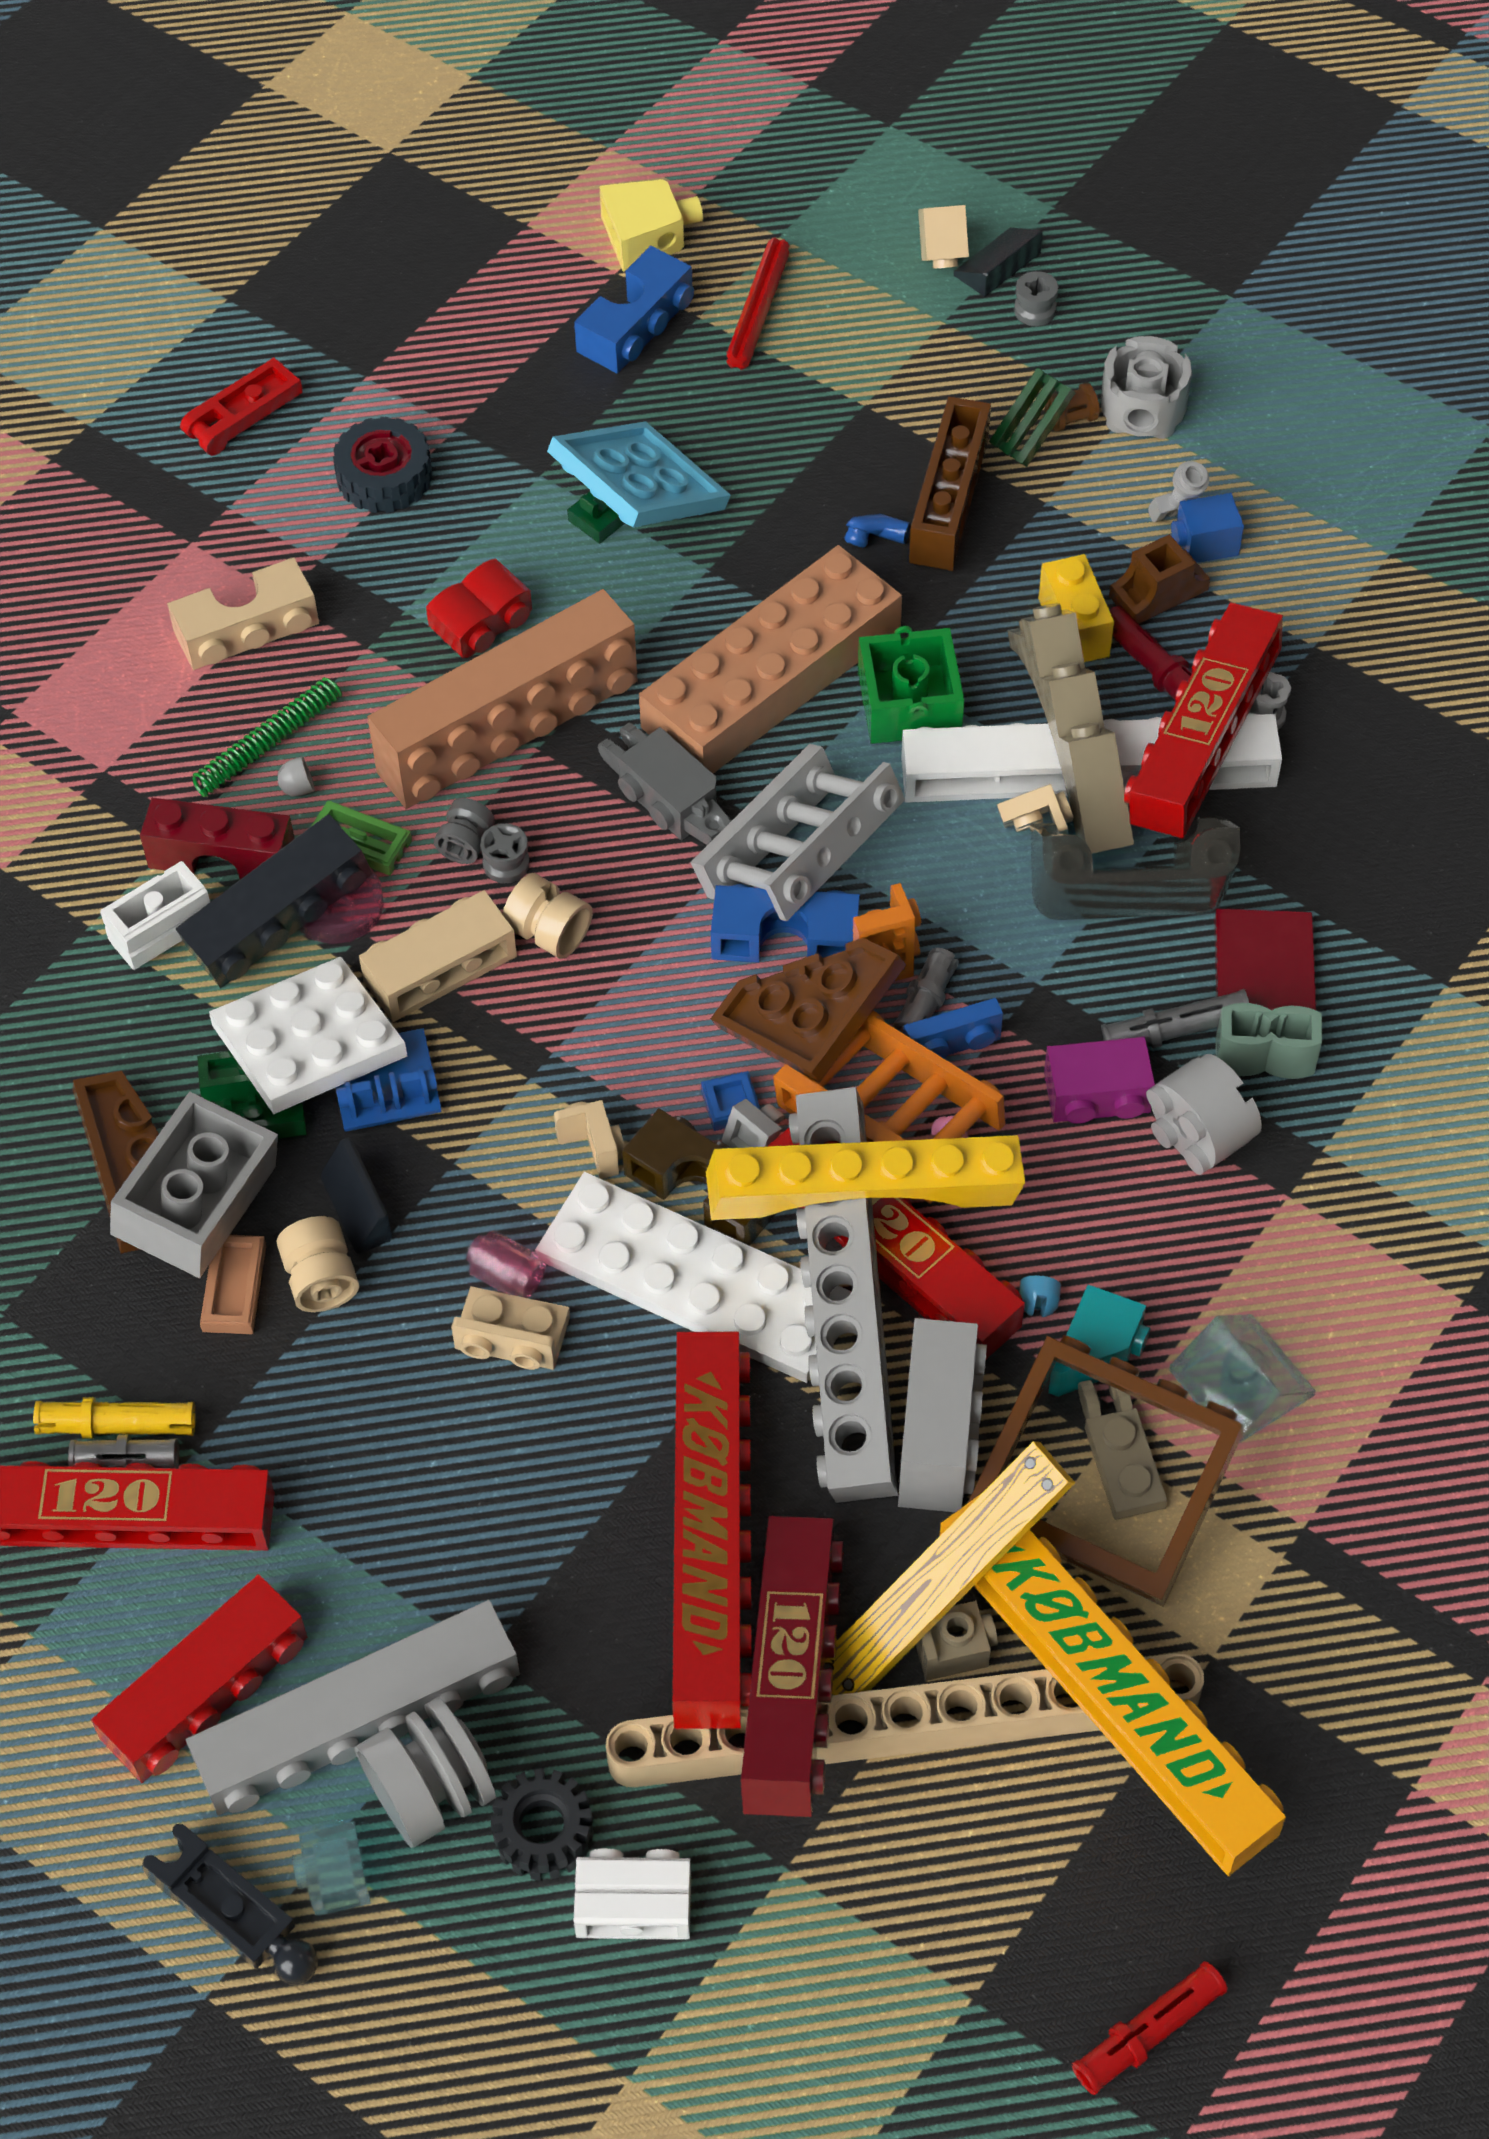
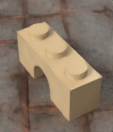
(215, 631)

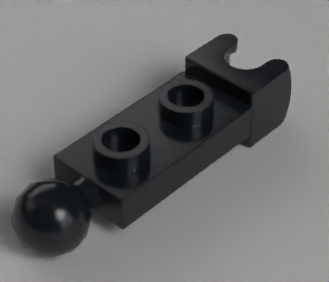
(232, 1908)

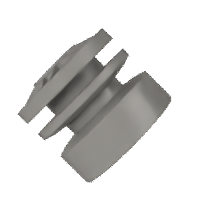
(425, 1772)

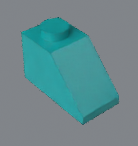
(1109, 1327)

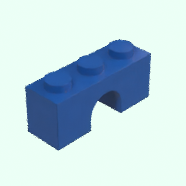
(618, 332)
(746, 918)

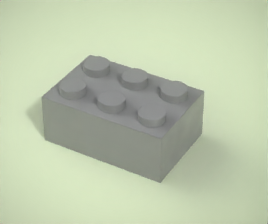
(193, 1184)
(942, 1415)

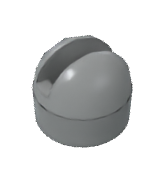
(295, 777)

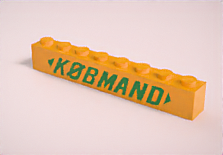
(1131, 1702)

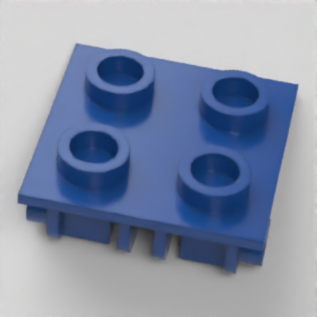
(394, 1091)

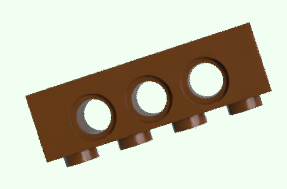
(950, 483)

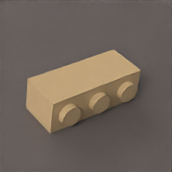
(438, 955)

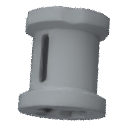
(1274, 696)

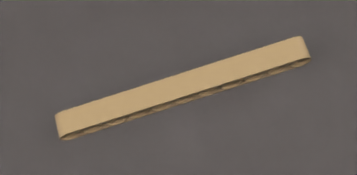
(881, 1735)

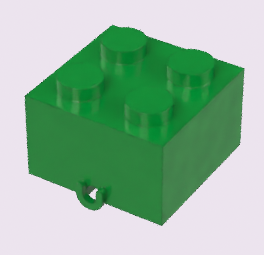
(909, 682)

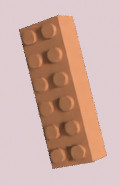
(771, 659)
(504, 699)

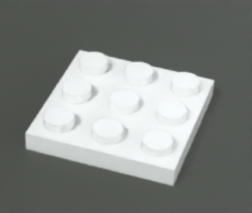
(307, 1034)

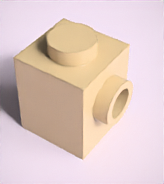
(943, 235)

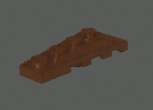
(116, 1130)

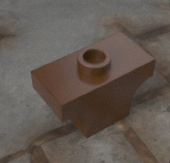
(1158, 580)

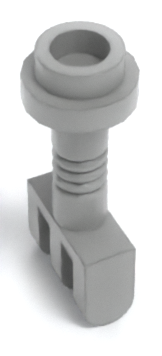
(1189, 483)

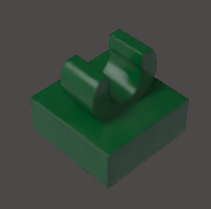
(594, 517)

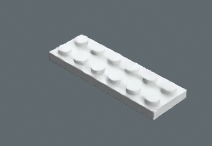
(683, 1272)

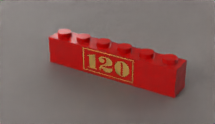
(1204, 720)
(935, 1273)
(135, 1506)

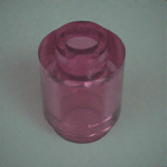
(505, 1264)

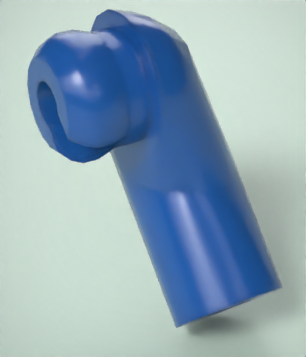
(876, 525)

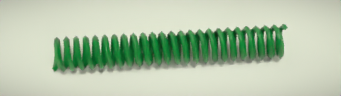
(269, 737)

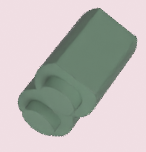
(1267, 1040)

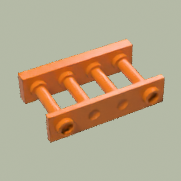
(900, 1052)

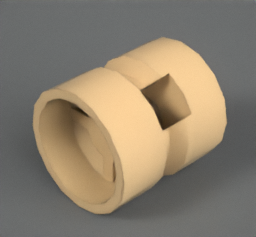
(552, 917)
(318, 1264)

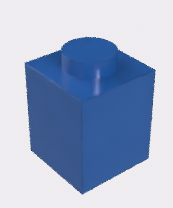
(1209, 527)

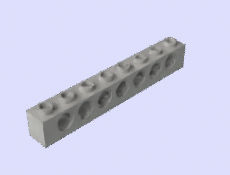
(872, 1468)

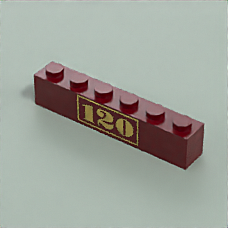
(789, 1666)

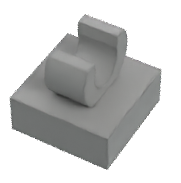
(751, 1126)

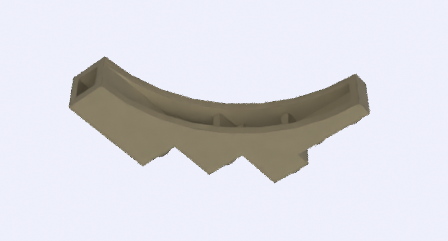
(1071, 702)

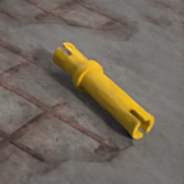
(113, 1418)

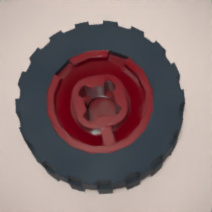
(382, 464)

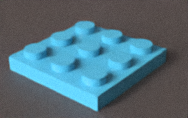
(638, 474)

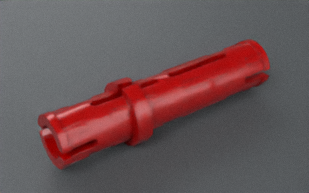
(1132, 2041)

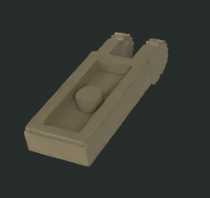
(1122, 1454)

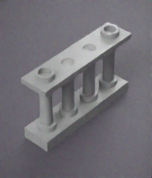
(778, 810)

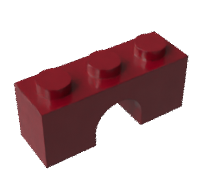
(188, 830)

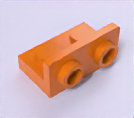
(893, 928)

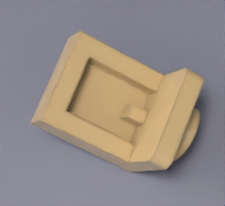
(590, 1121)

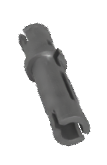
(1173, 1022)

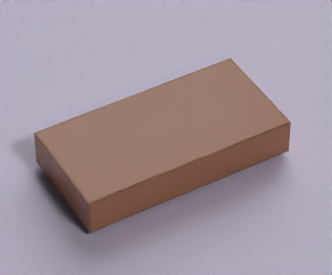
(234, 1286)

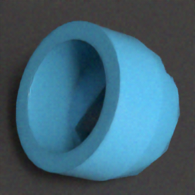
(1040, 1294)

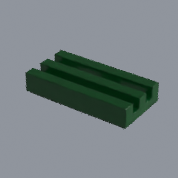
(1020, 407)

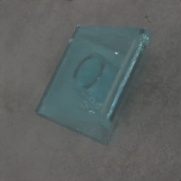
(1242, 1370)

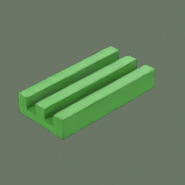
(377, 853)

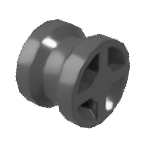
(1036, 298)
(510, 842)

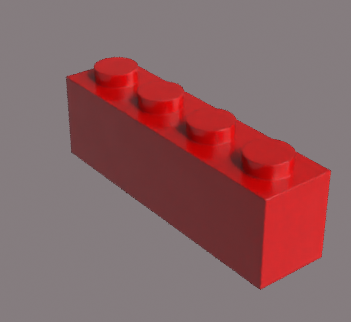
(200, 1679)

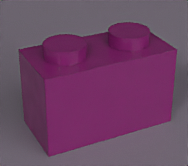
(1098, 1079)

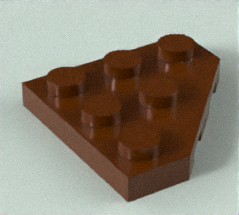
(811, 1006)

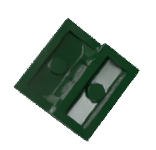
(228, 1086)

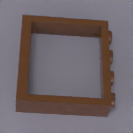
(1165, 1396)

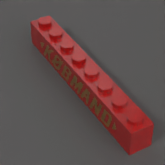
(708, 1532)

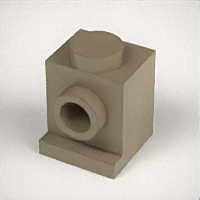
(950, 1655)

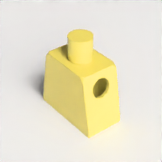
(645, 216)

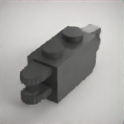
(666, 782)

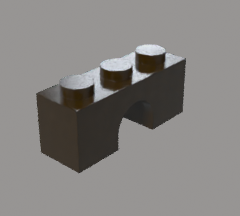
(673, 1152)

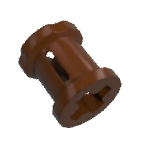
(1082, 406)

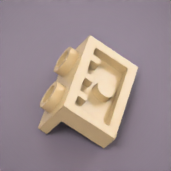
(1028, 807)
(510, 1329)

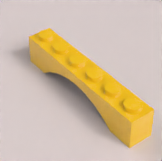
(782, 1178)

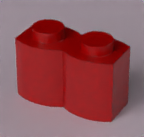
(479, 608)

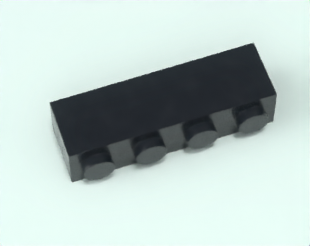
(275, 901)

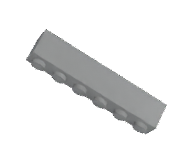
(331, 1715)

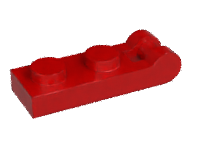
(241, 405)

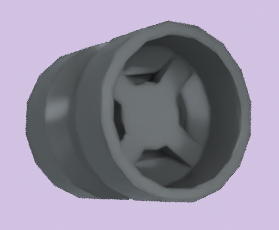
(462, 834)

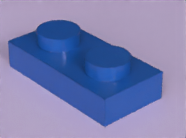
(959, 1029)

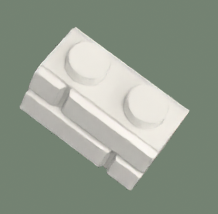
(146, 918)
(632, 1895)

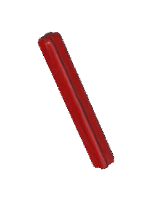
(758, 304)

